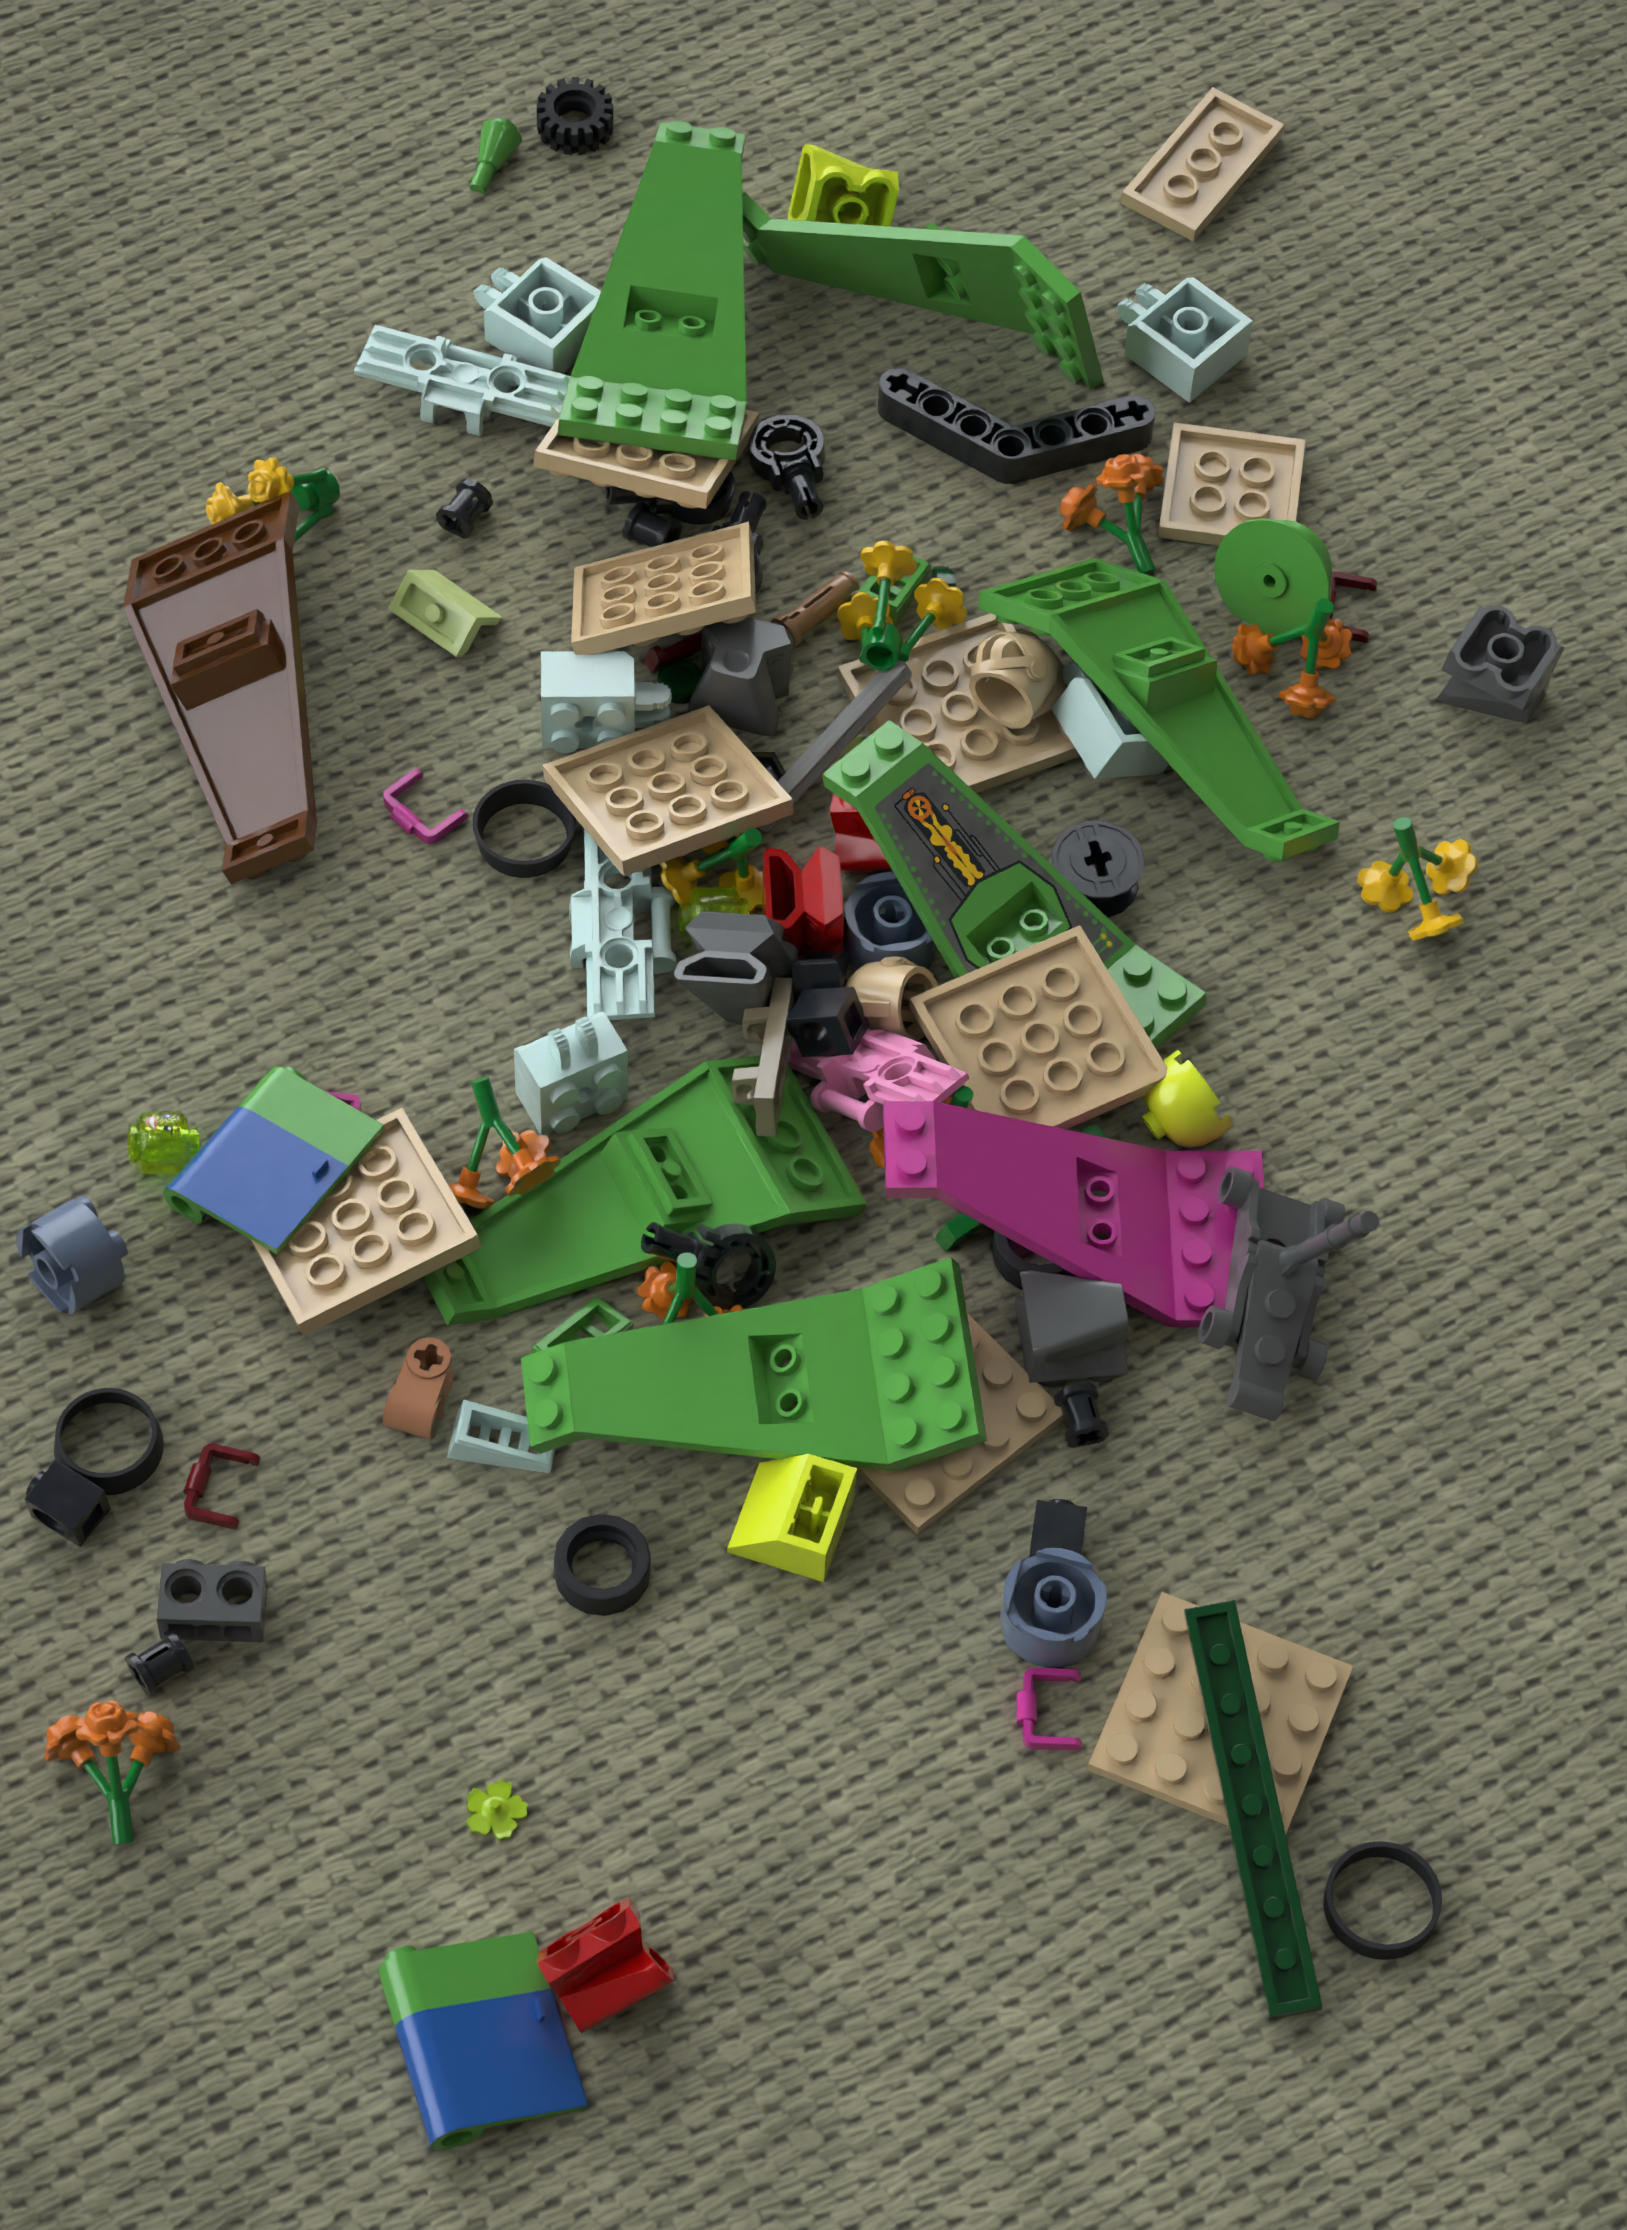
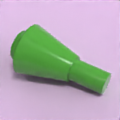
(497, 143)

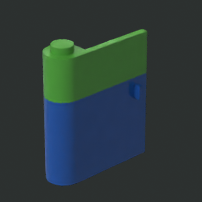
(273, 1159)
(479, 2036)

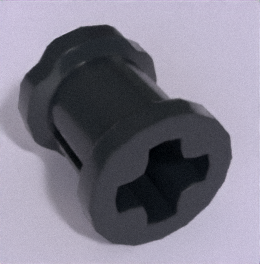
(464, 508)
(649, 527)
(1081, 1415)
(159, 1662)

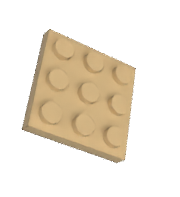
(1226, 479)

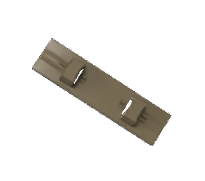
(765, 1084)

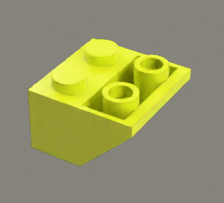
(795, 1514)

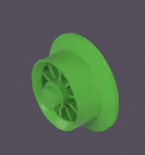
(1272, 573)

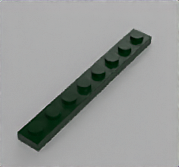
(1252, 1810)

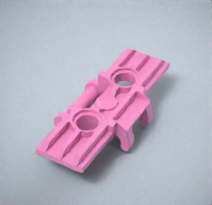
(884, 1068)

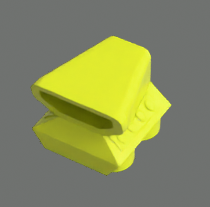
(841, 191)

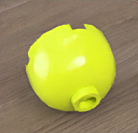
(1184, 1106)

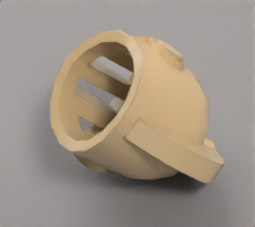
(1016, 678)
(883, 988)

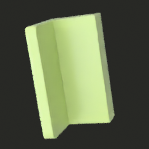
(441, 610)

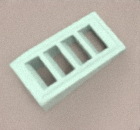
(480, 1450)

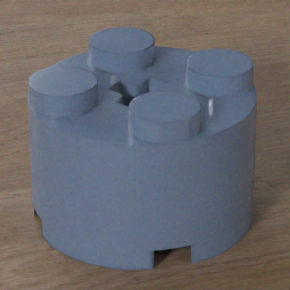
(884, 924)
(73, 1255)
(1059, 1633)

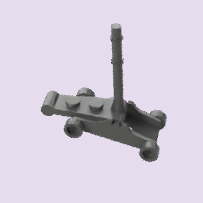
(1275, 1289)

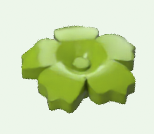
(495, 1810)

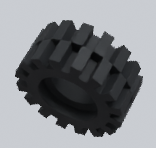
(575, 134)

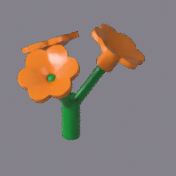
(521, 1155)

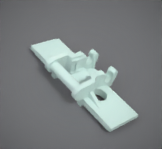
(462, 379)
(605, 937)

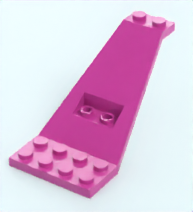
(1037, 1185)

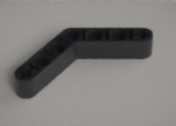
(1009, 451)

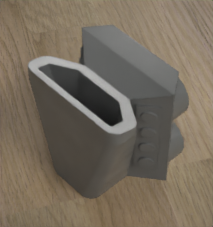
(1500, 666)
(744, 673)
(735, 961)
(1071, 1328)

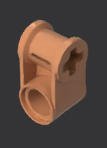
(420, 1394)

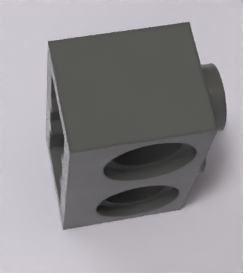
(210, 1614)

